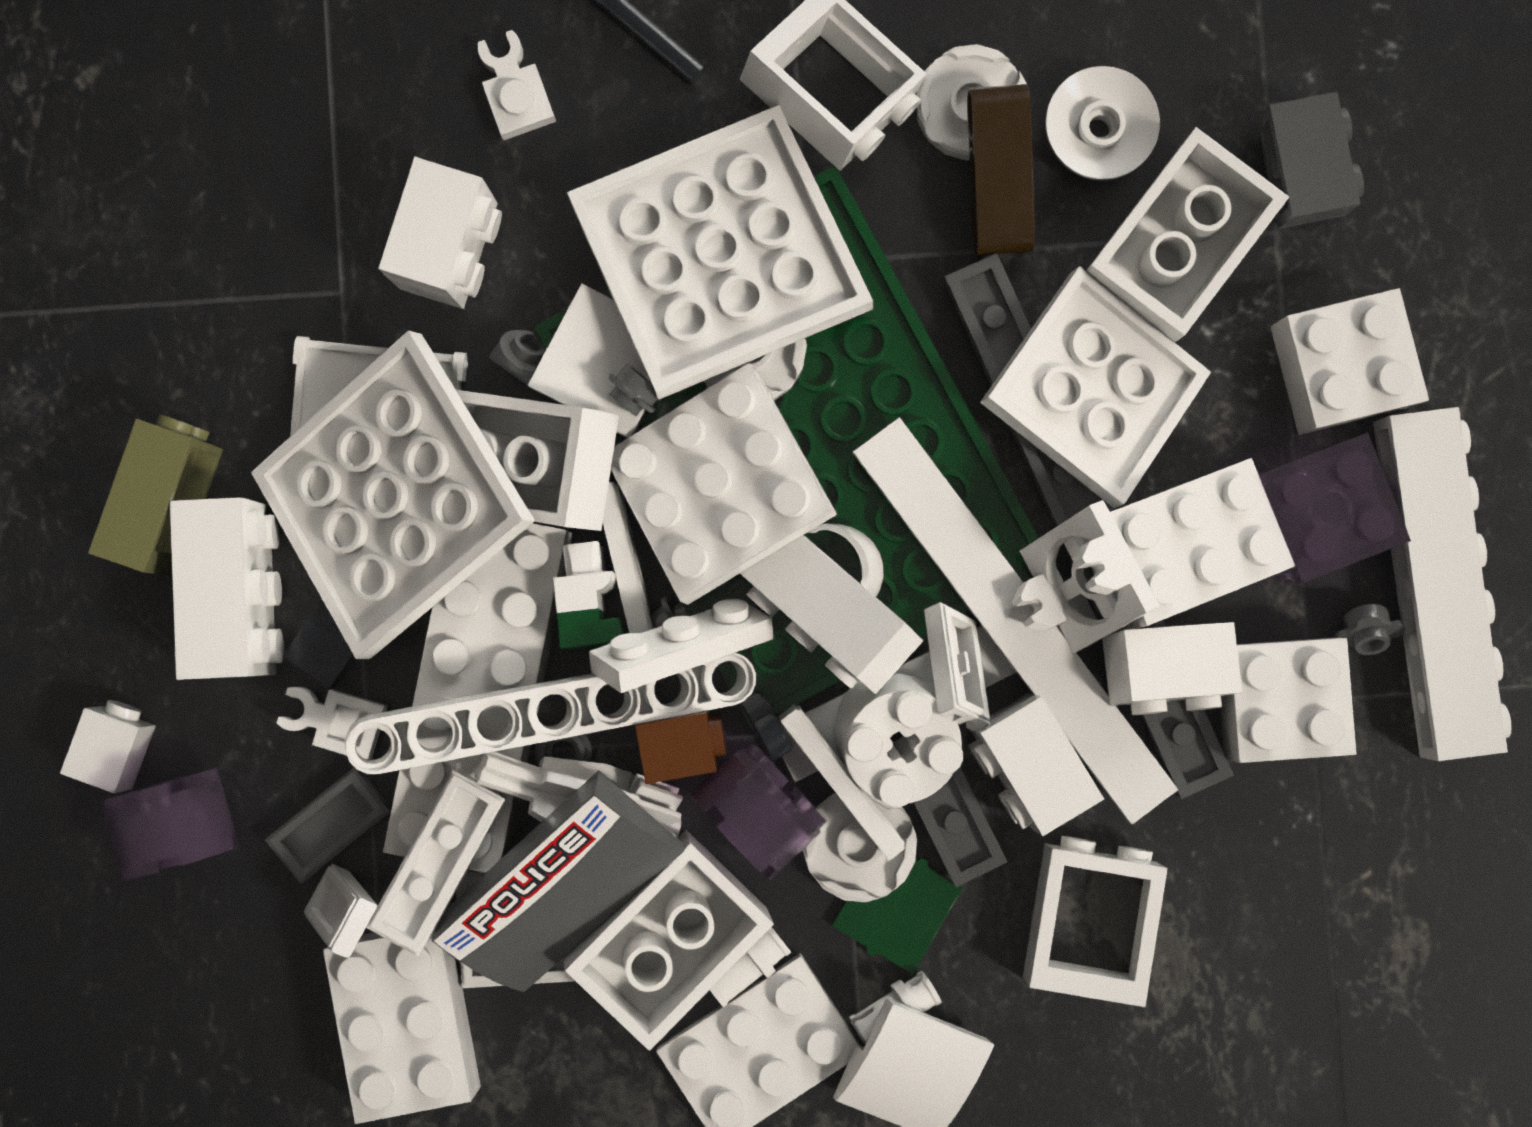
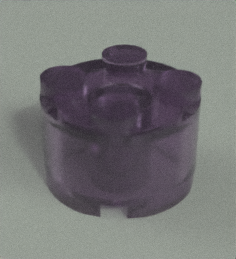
(756, 812)
(170, 824)

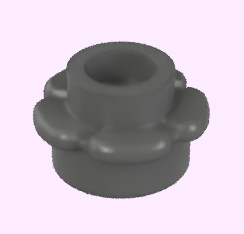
(633, 391)

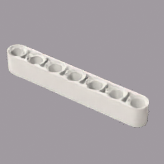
(524, 728)

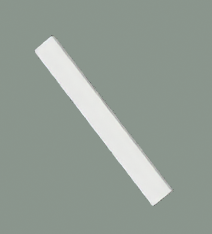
(987, 588)

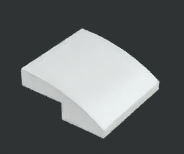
(913, 1068)

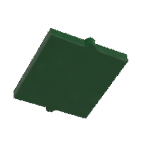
(904, 920)

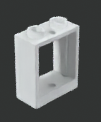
(863, 47)
(1085, 980)

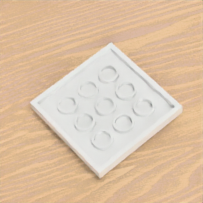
(719, 251)
(391, 496)

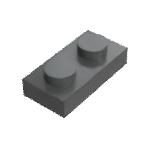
(960, 830)

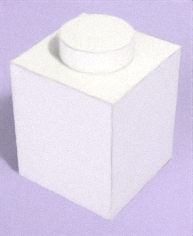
(108, 747)

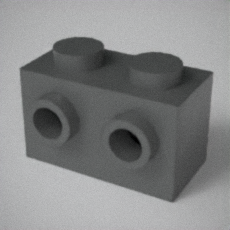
(1310, 158)

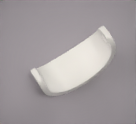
(868, 553)

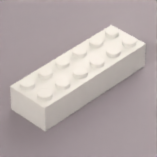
(482, 640)

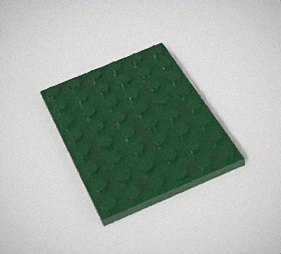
(850, 390)

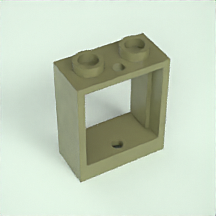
(157, 467)

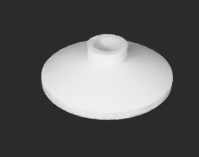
(1106, 96)

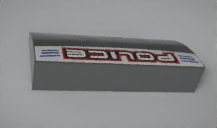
(556, 885)

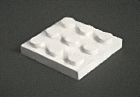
(1096, 387)
(719, 484)

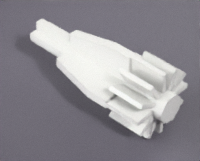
(559, 778)

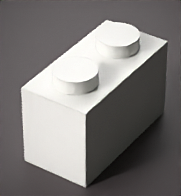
(1172, 665)

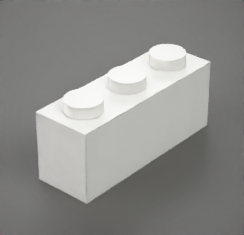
(832, 612)

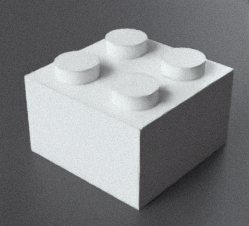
(440, 234)
(1349, 361)
(1290, 702)
(1035, 764)

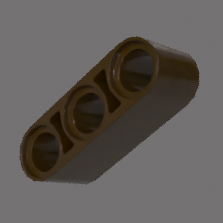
(1001, 169)

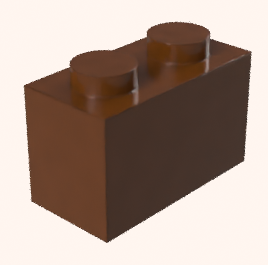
(681, 746)

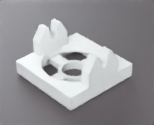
(1114, 571)

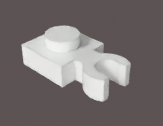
(516, 92)
(334, 719)

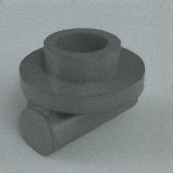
(519, 354)

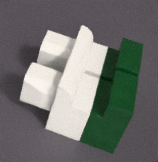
(582, 600)

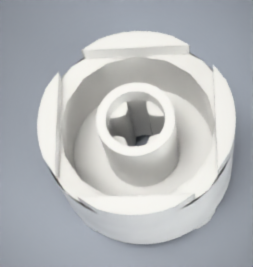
(909, 766)

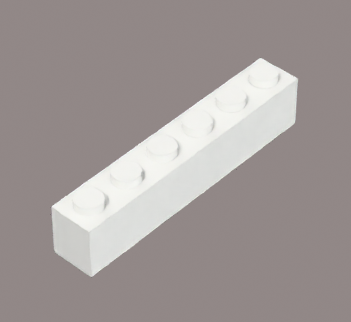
(1442, 587)

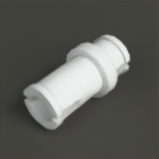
(751, 966)
(915, 993)

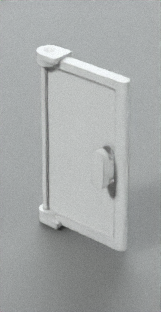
(329, 367)

